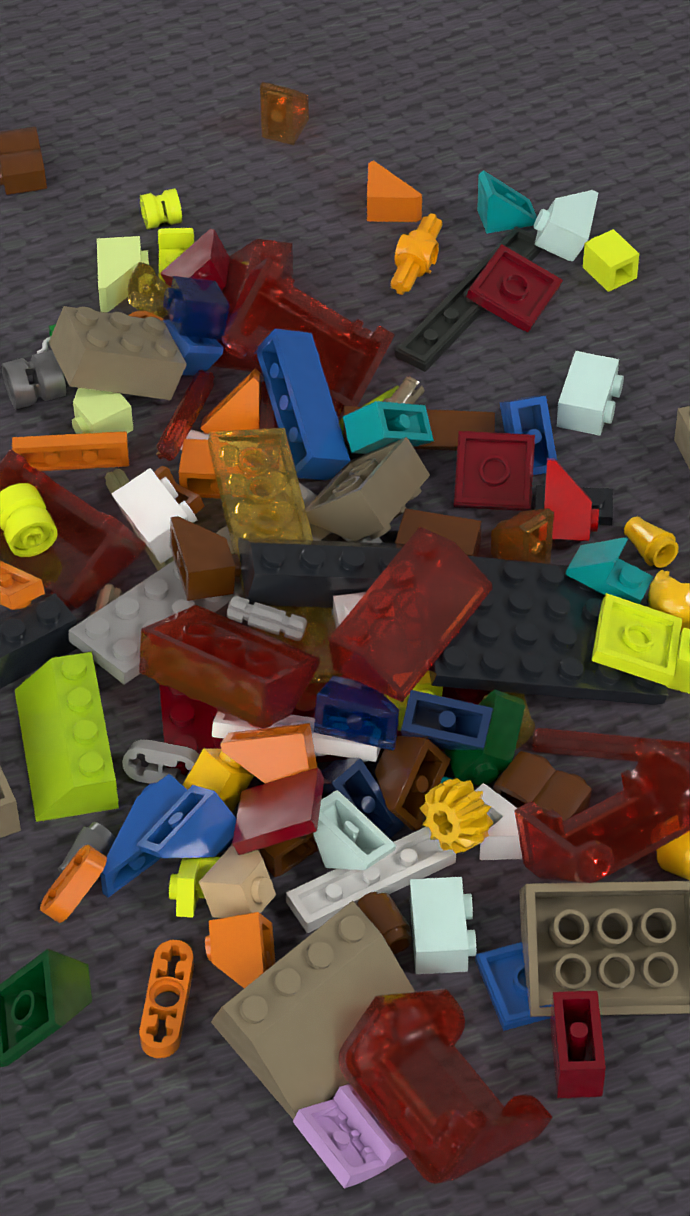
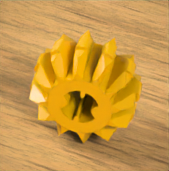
(456, 815)

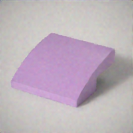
(348, 1137)

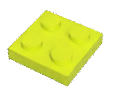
(637, 640)

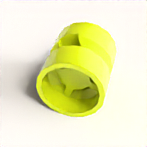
(25, 520)

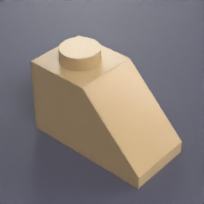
(237, 884)

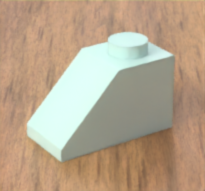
(566, 224)

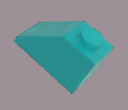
(386, 423)

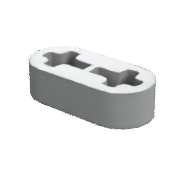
(158, 756)

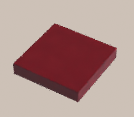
(514, 288)
(494, 471)
(278, 811)

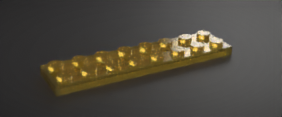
(266, 502)

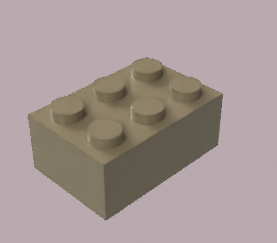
(117, 353)

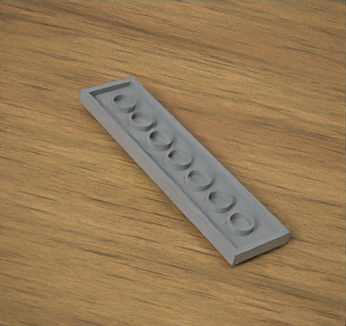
(115, 629)

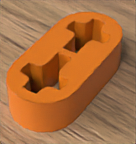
(73, 883)

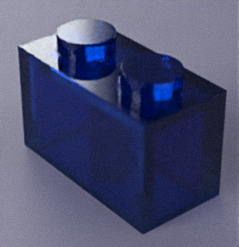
(196, 307)

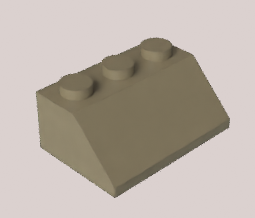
(369, 492)

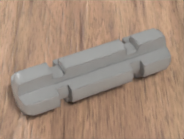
(266, 618)

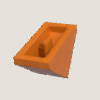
(390, 197)
(238, 409)

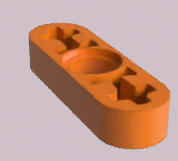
(159, 983)

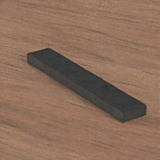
(456, 311)

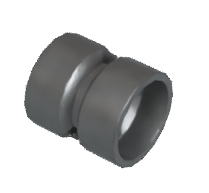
(47, 379)

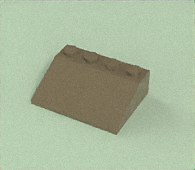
(608, 939)
(307, 1005)

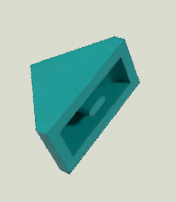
(502, 206)

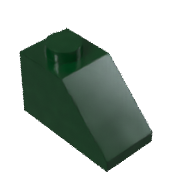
(500, 745)

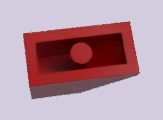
(570, 504)

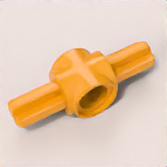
(416, 253)

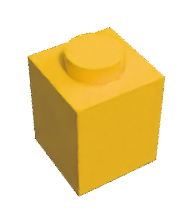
(221, 774)

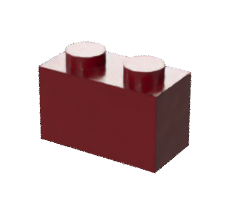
(577, 1044)

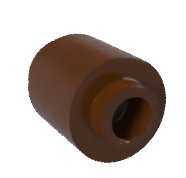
(387, 919)

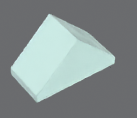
(348, 837)

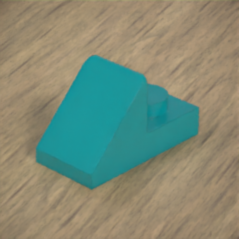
(603, 571)

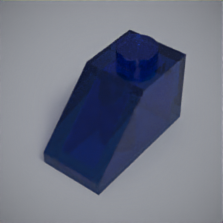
(356, 713)

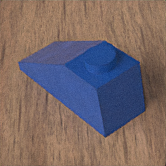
(125, 858)

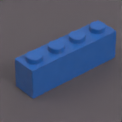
(303, 403)

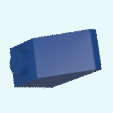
(531, 417)
(192, 827)

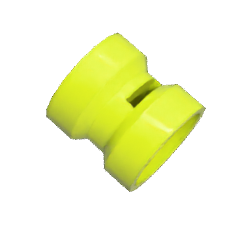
(161, 208)

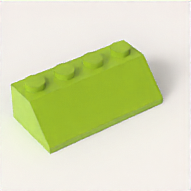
(66, 739)

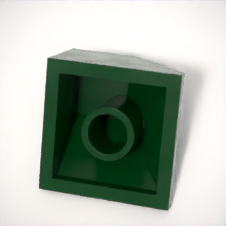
(40, 1002)

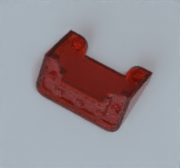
(344, 347)
(88, 543)
(615, 831)
(425, 1090)

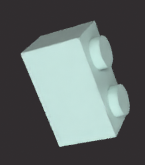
(589, 393)
(440, 925)

